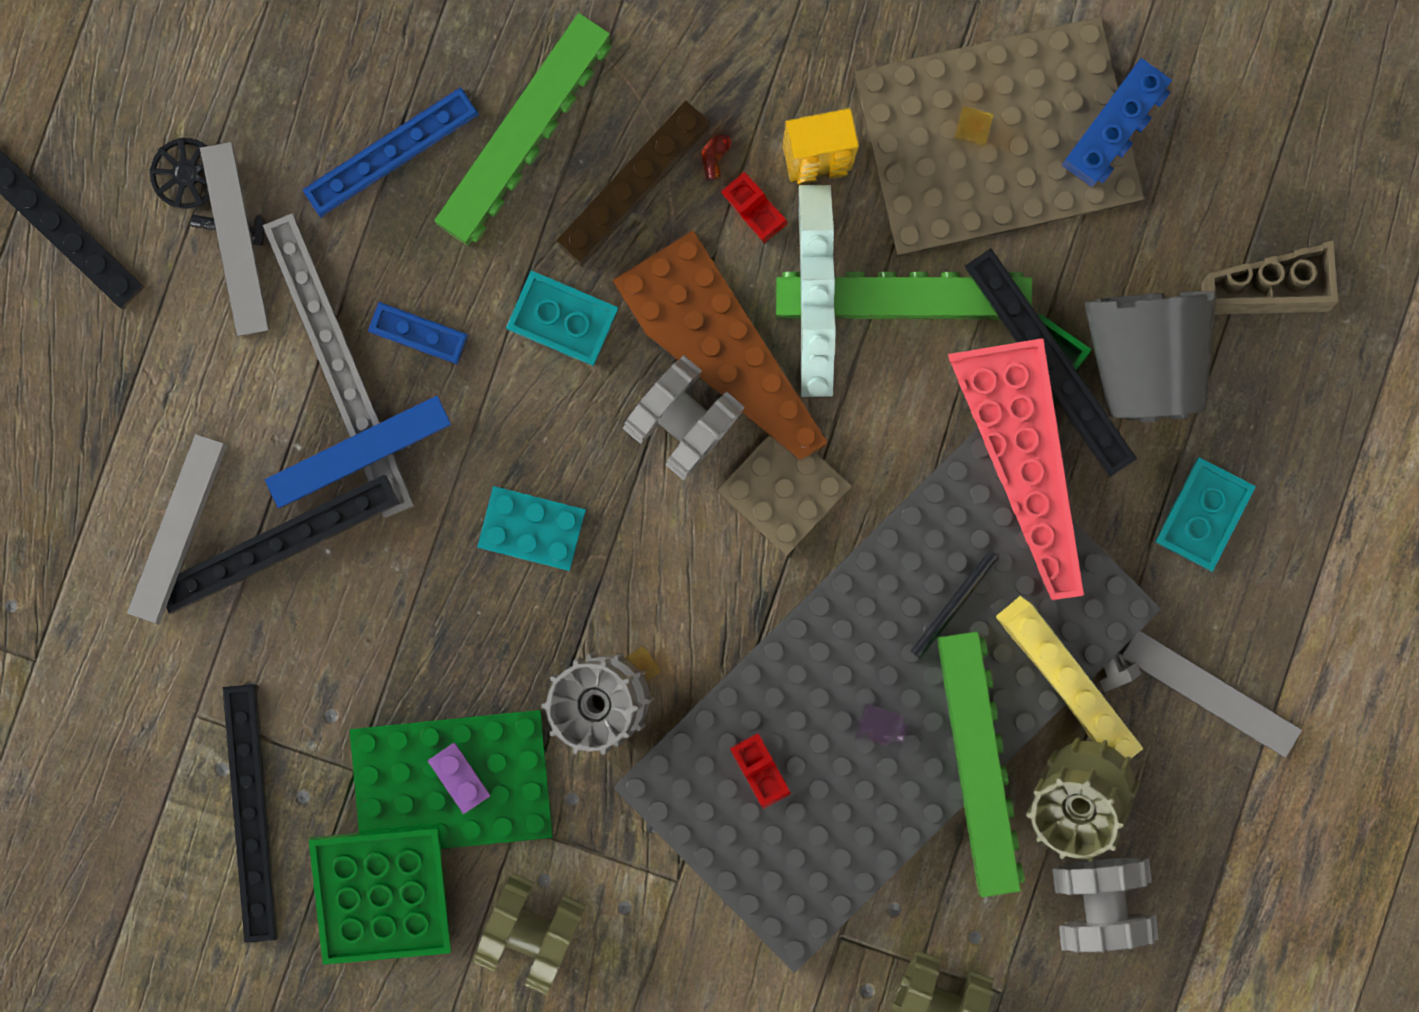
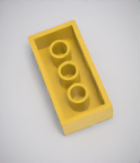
(820, 146)

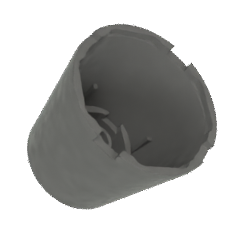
(1153, 353)

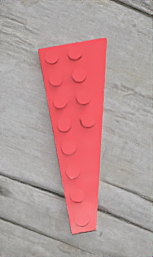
(1018, 422)

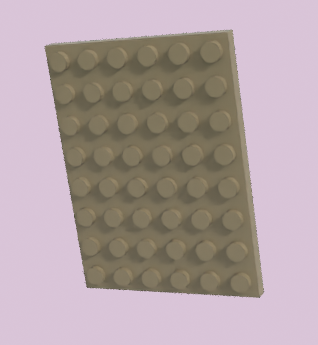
(1043, 100)

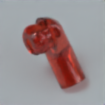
(712, 153)

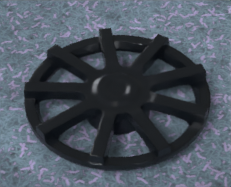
(183, 173)

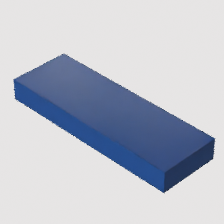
(418, 333)

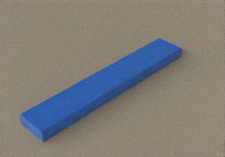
(390, 152)
(358, 452)

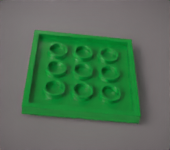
(380, 895)

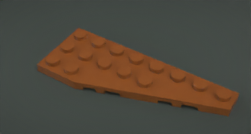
(695, 314)

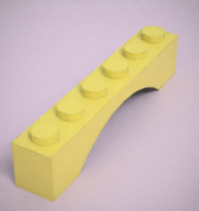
(1067, 677)

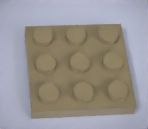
(783, 493)

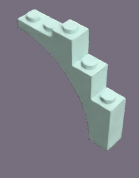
(817, 290)

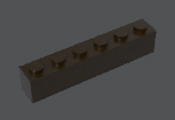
(633, 183)

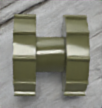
(1080, 826)
(528, 933)
(920, 994)

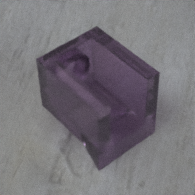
(881, 726)

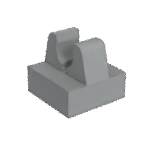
(1118, 673)

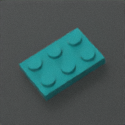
(562, 318)
(1204, 514)
(531, 528)

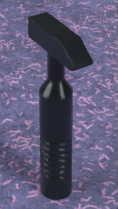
(208, 223)

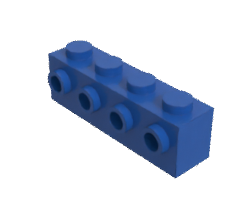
(1117, 122)

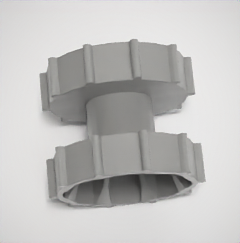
(683, 417)
(576, 718)
(1105, 903)

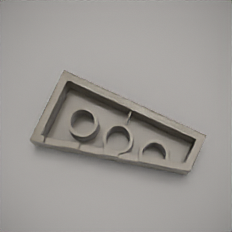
(1278, 284)

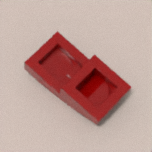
(754, 207)
(760, 771)

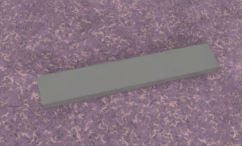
(234, 238)
(177, 529)
(1211, 693)

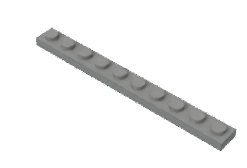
(331, 346)

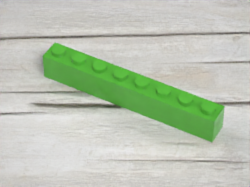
(523, 130)
(898, 296)
(979, 764)

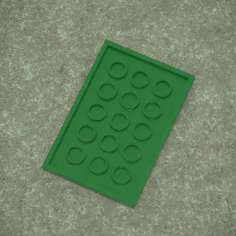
(403, 791)

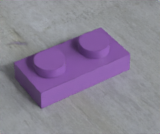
(459, 778)

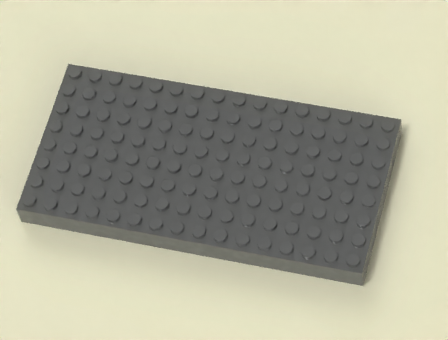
(848, 644)

